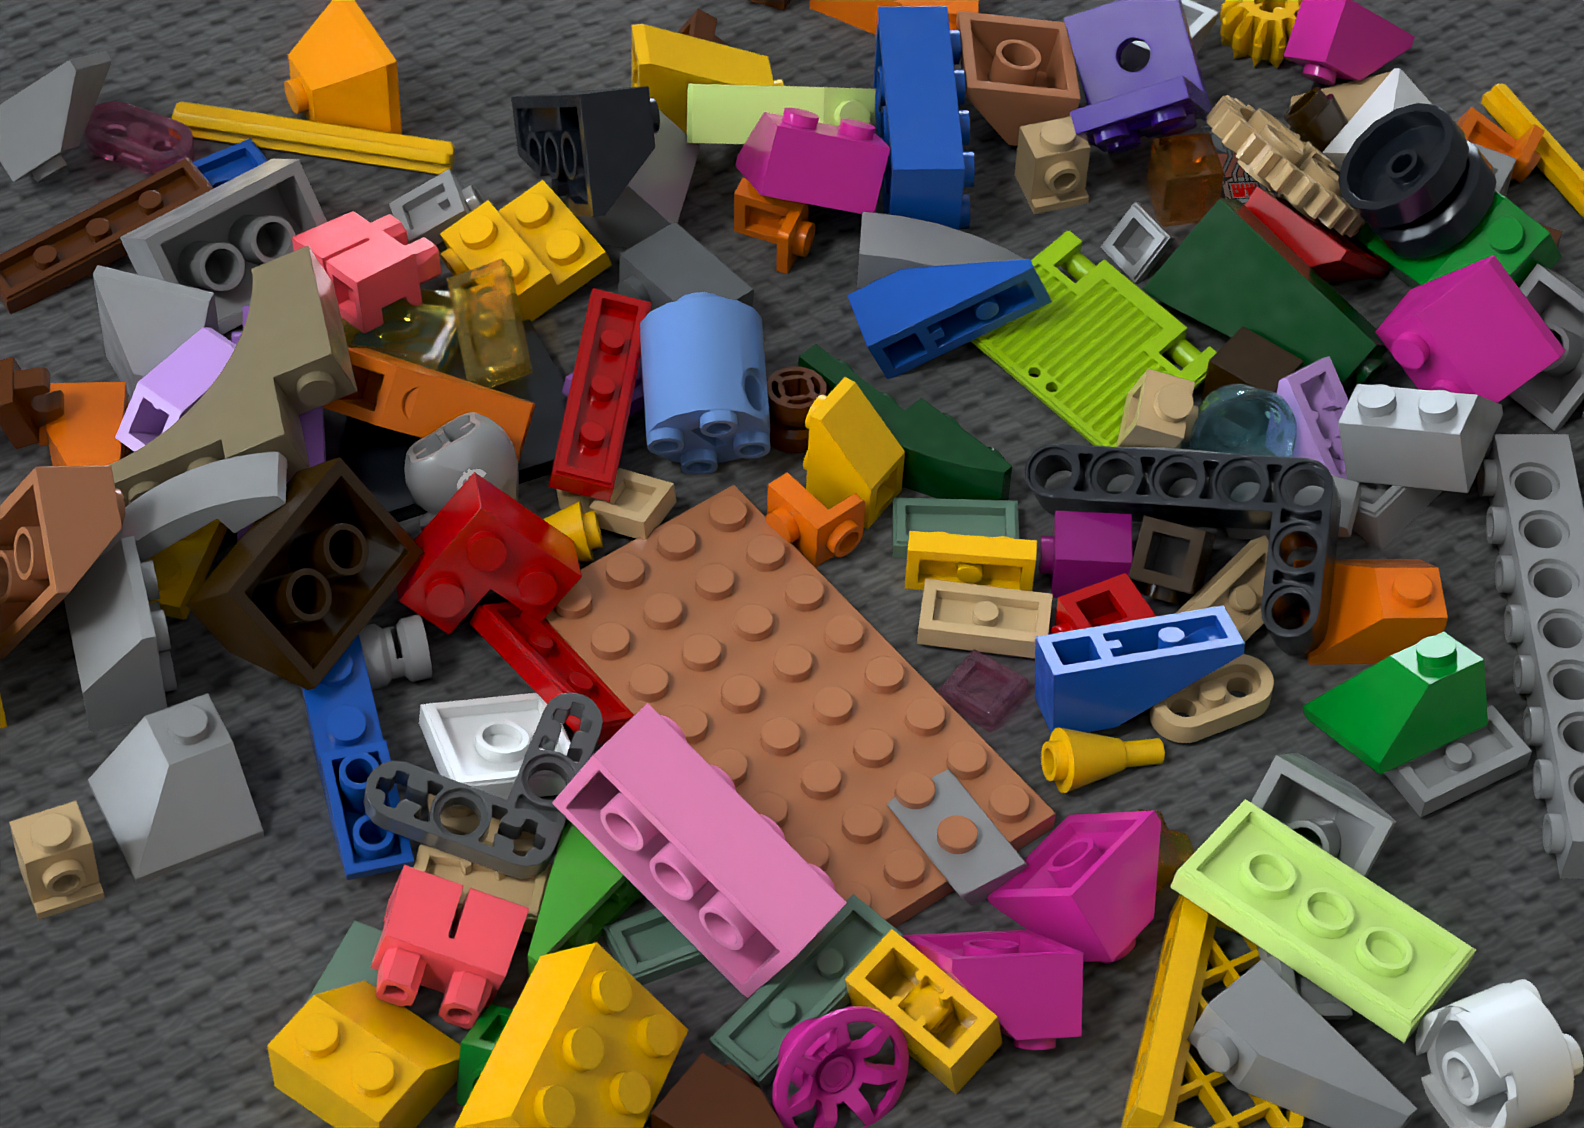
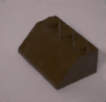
(307, 576)

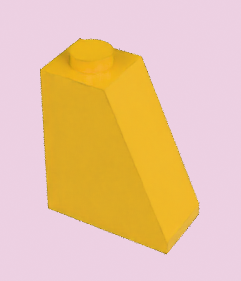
(673, 60)

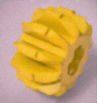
(1258, 28)

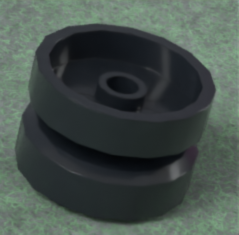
(1417, 181)

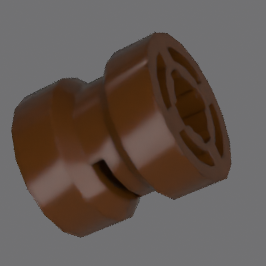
(789, 400)

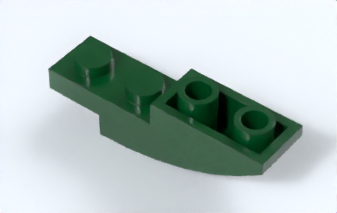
(939, 453)

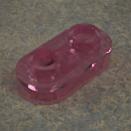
(137, 137)

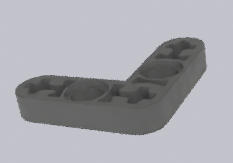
(518, 813)

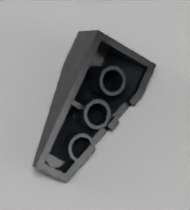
(587, 141)

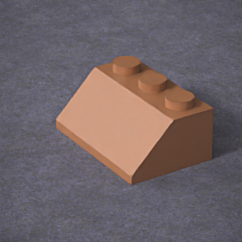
(49, 540)

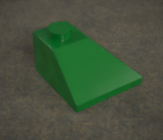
(1406, 703)

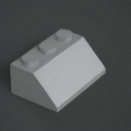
(227, 233)

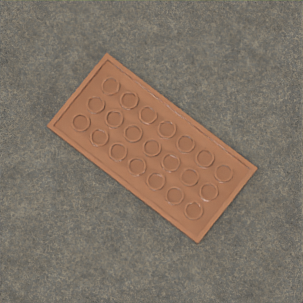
(791, 699)

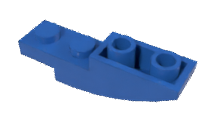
(346, 751)

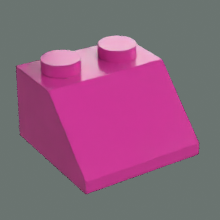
(815, 161)
(1470, 333)

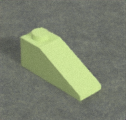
(731, 111)

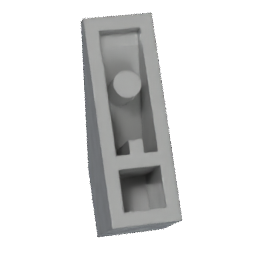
(1292, 1057)

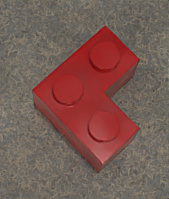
(486, 544)

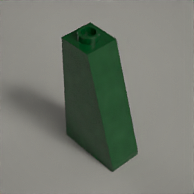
(1245, 276)

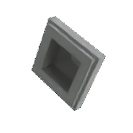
(1137, 242)

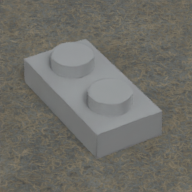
(1461, 766)

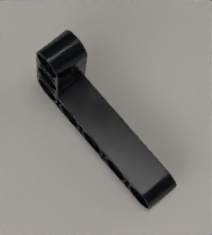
(1211, 506)

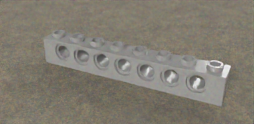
(1540, 566)

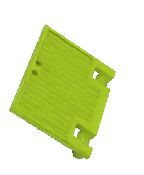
(1091, 342)

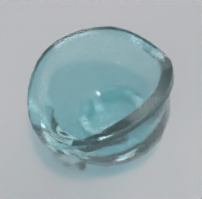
(1244, 422)

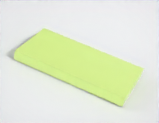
(1323, 919)

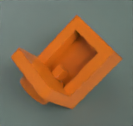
(1485, 133)
(775, 222)
(811, 526)

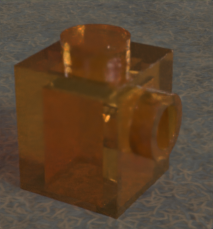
(1183, 178)

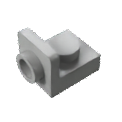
(435, 206)

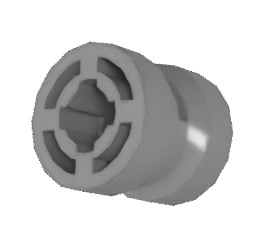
(412, 650)

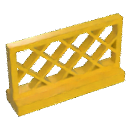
(1171, 1017)

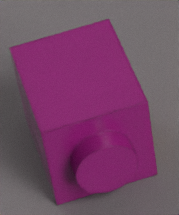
(1085, 549)

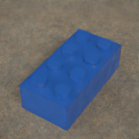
(921, 116)

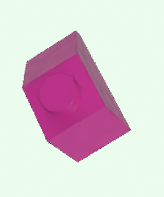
(1343, 41)

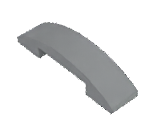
(230, 489)

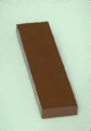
(93, 236)

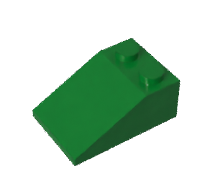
(1503, 232)

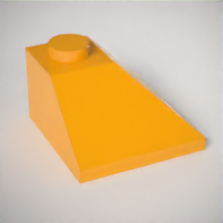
(344, 72)

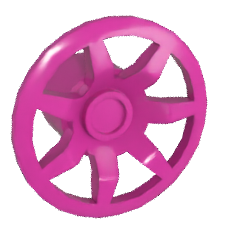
(832, 1067)

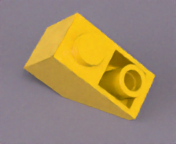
(851, 452)

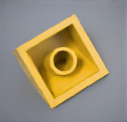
(363, 1060)

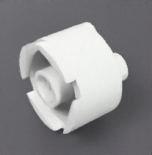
(1498, 1059)

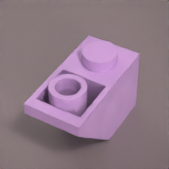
(174, 387)

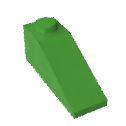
(579, 898)

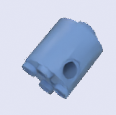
(704, 382)

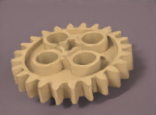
(1284, 163)

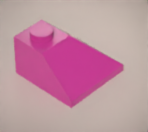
(1089, 883)
(1017, 976)

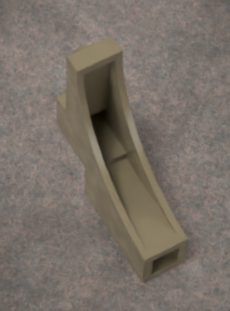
(282, 366)

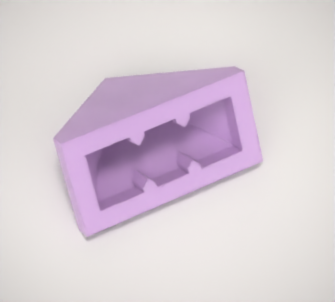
(1317, 406)

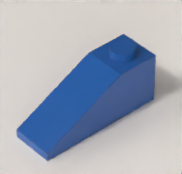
(939, 308)
(1121, 669)

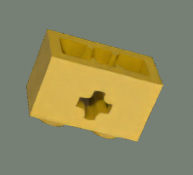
(940, 1019)

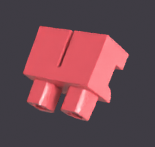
(371, 264)
(419, 952)

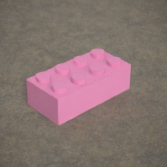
(699, 850)

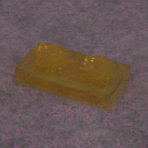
(489, 324)

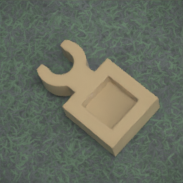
(635, 506)

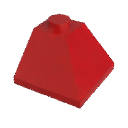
(1321, 248)

